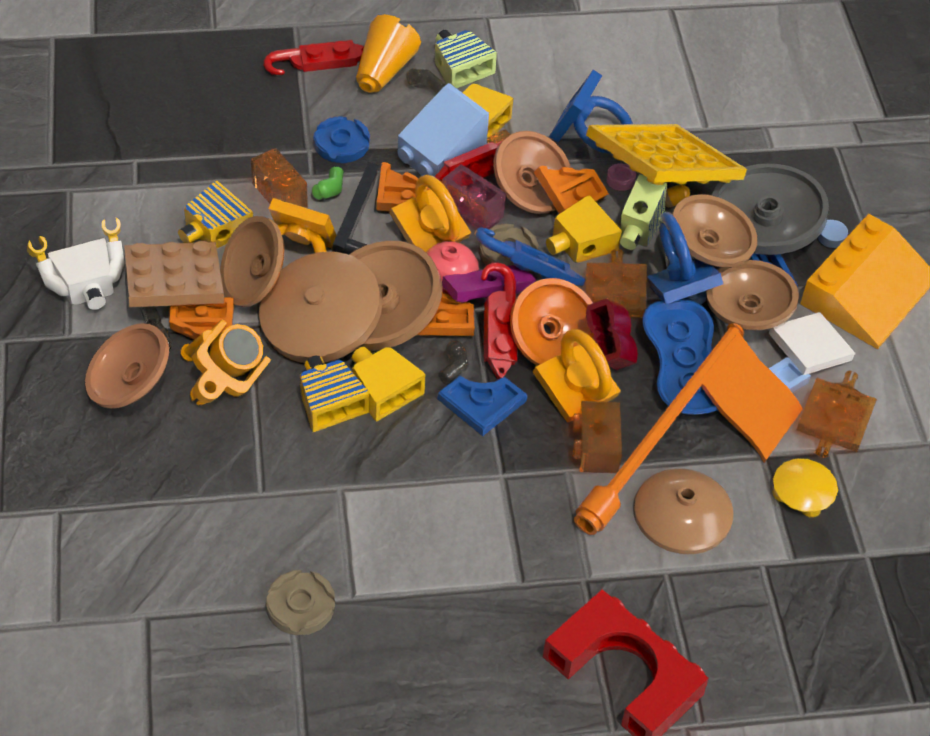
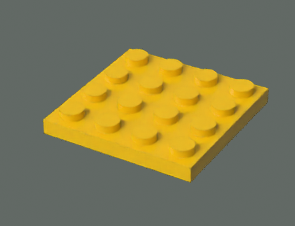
(666, 153)

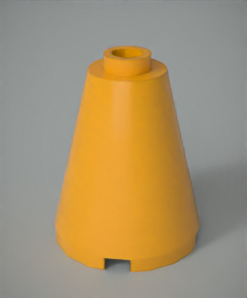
(385, 52)

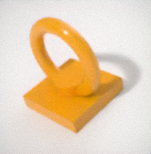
(430, 216)
(303, 225)
(577, 374)

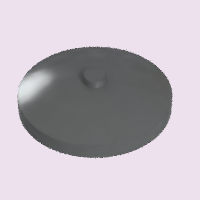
(782, 204)

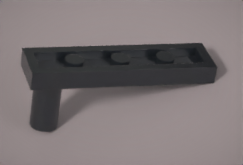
(343, 242)

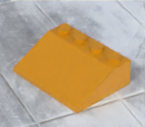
(868, 282)

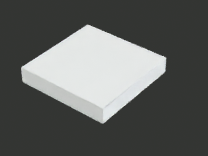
(812, 343)

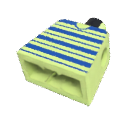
(463, 58)
(639, 222)

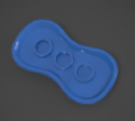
(683, 340)

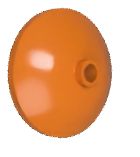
(552, 304)

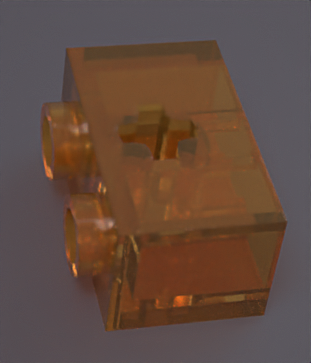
(278, 179)
(599, 437)

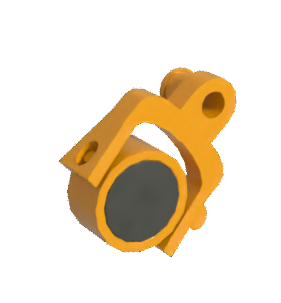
(231, 354)

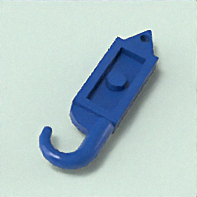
(529, 258)

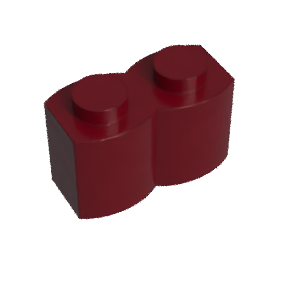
(611, 331)

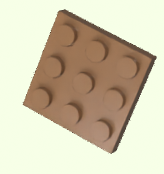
(173, 274)

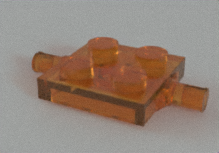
(618, 282)
(836, 414)

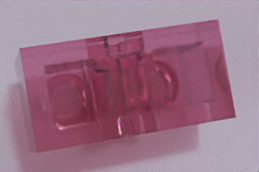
(475, 197)

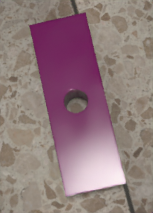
(471, 286)

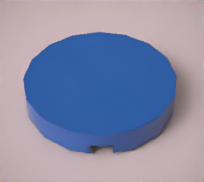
(341, 139)

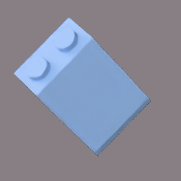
(442, 131)

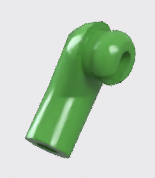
(329, 187)

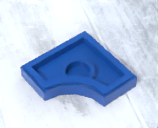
(482, 403)

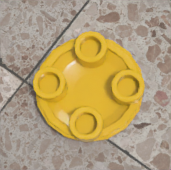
(805, 486)

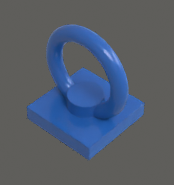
(580, 108)
(683, 275)

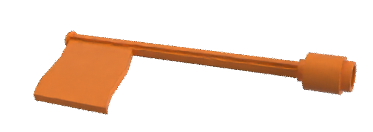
(742, 392)

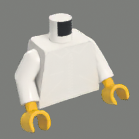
(83, 270)

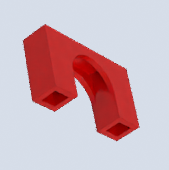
(608, 625)

